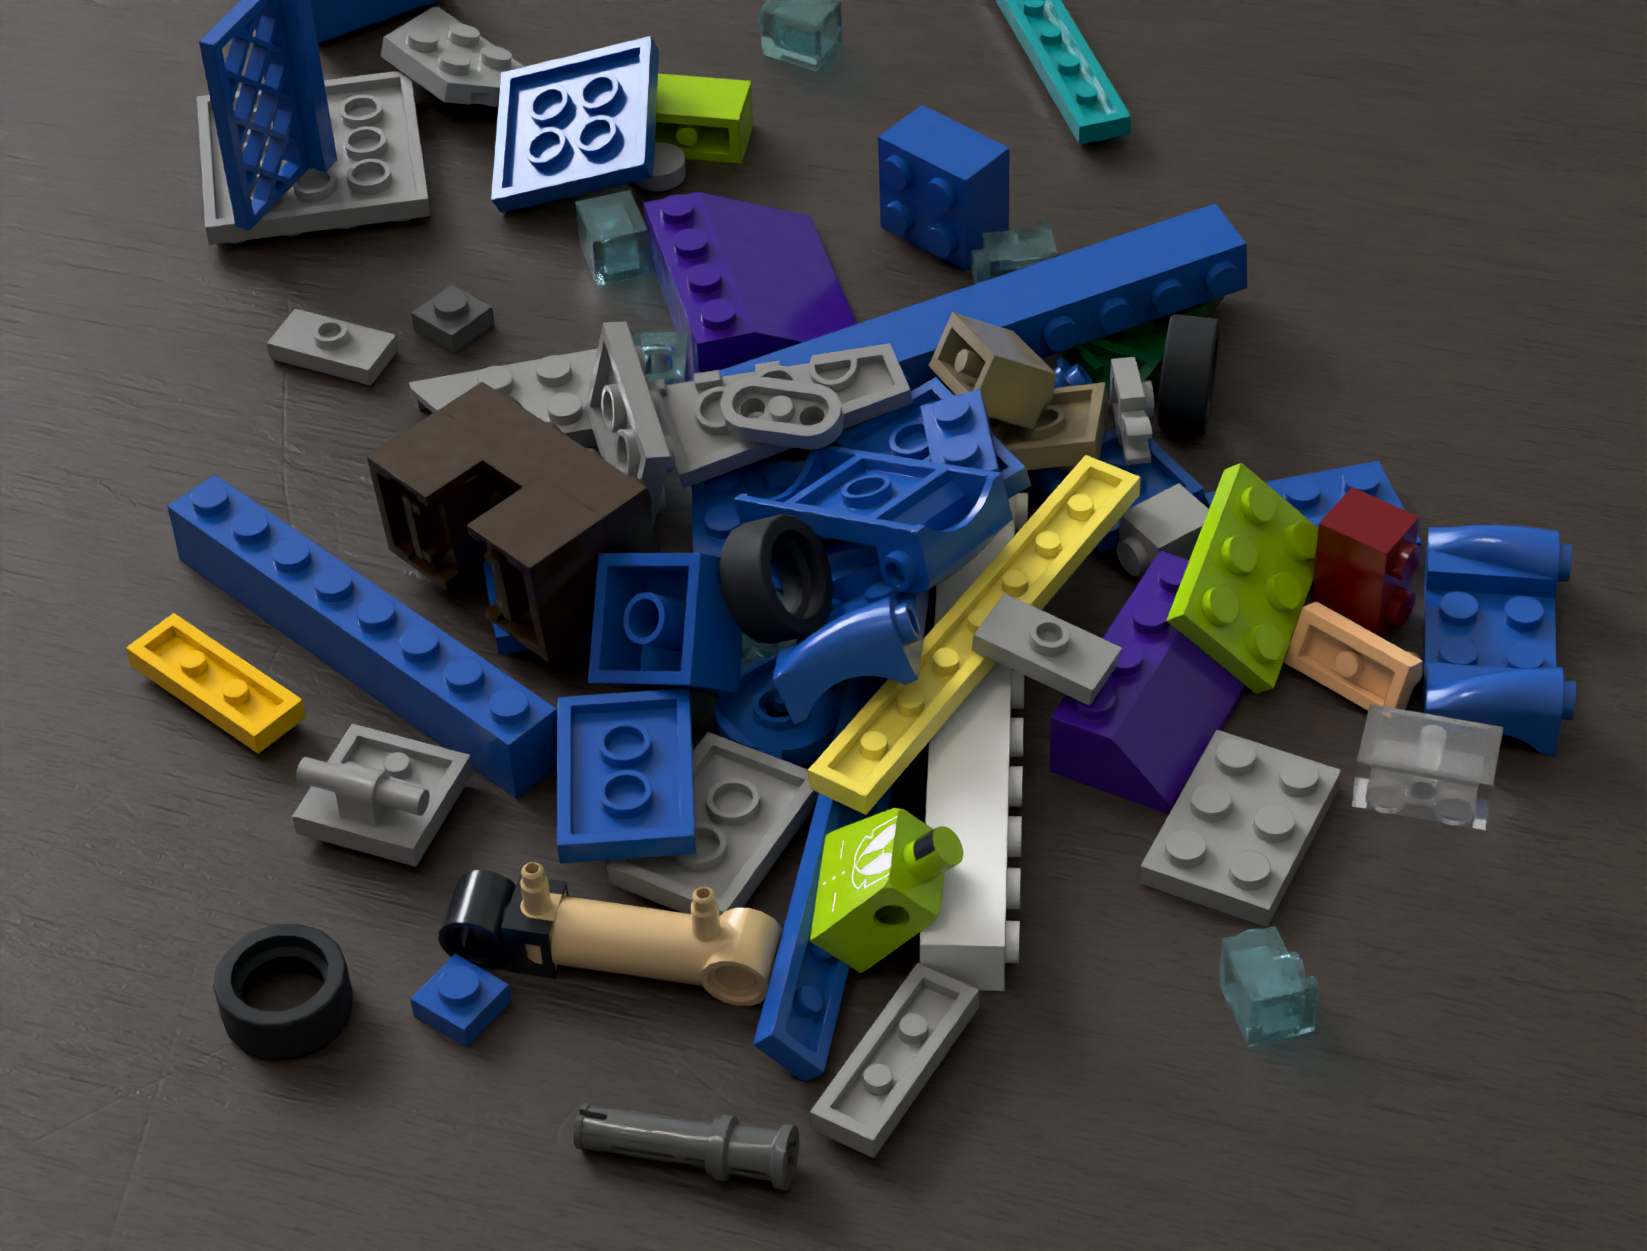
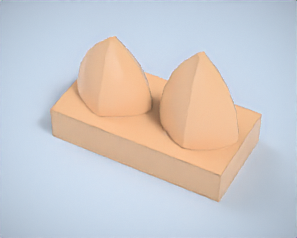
(1352, 659)

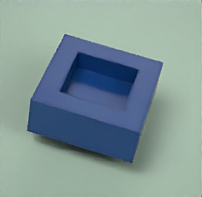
(460, 1000)

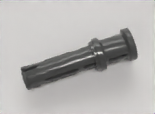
(719, 1146)

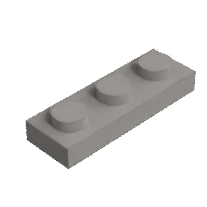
(894, 1060)

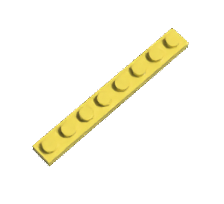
(1030, 568)

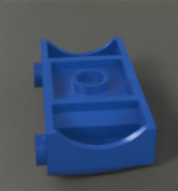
(914, 511)
(1495, 630)
(865, 634)

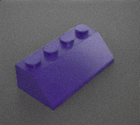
(1154, 708)

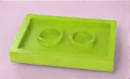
(1247, 579)

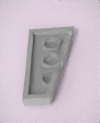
(690, 412)

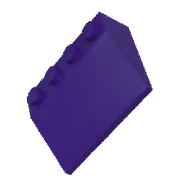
(742, 277)

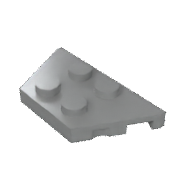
(448, 58)
(546, 387)

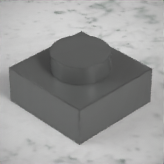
(452, 318)

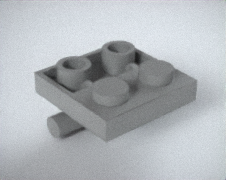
(380, 794)

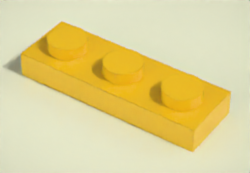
(216, 683)

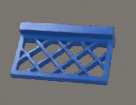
(290, 98)

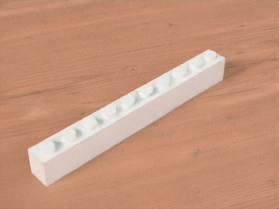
(971, 795)

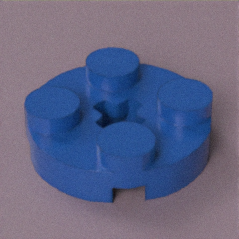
(746, 721)

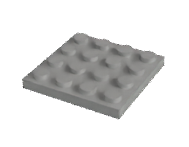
(373, 180)

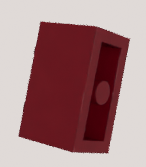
(1367, 562)

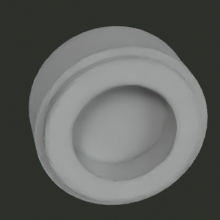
(668, 168)

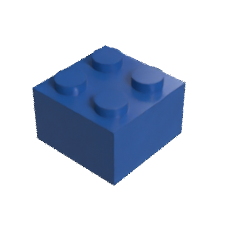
(942, 185)
(663, 624)

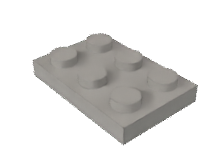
(628, 413)
(743, 821)
(1240, 828)

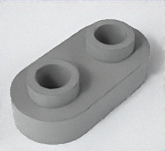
(785, 410)

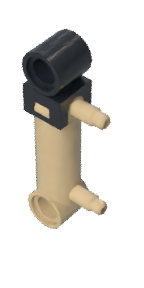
(546, 928)

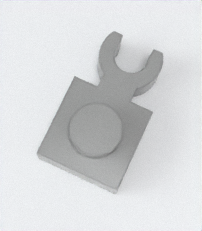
(1131, 407)

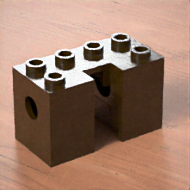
(514, 493)

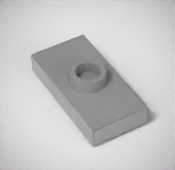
(332, 346)
(1046, 649)

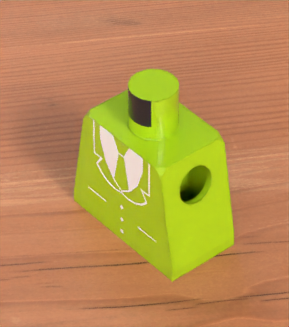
(880, 885)

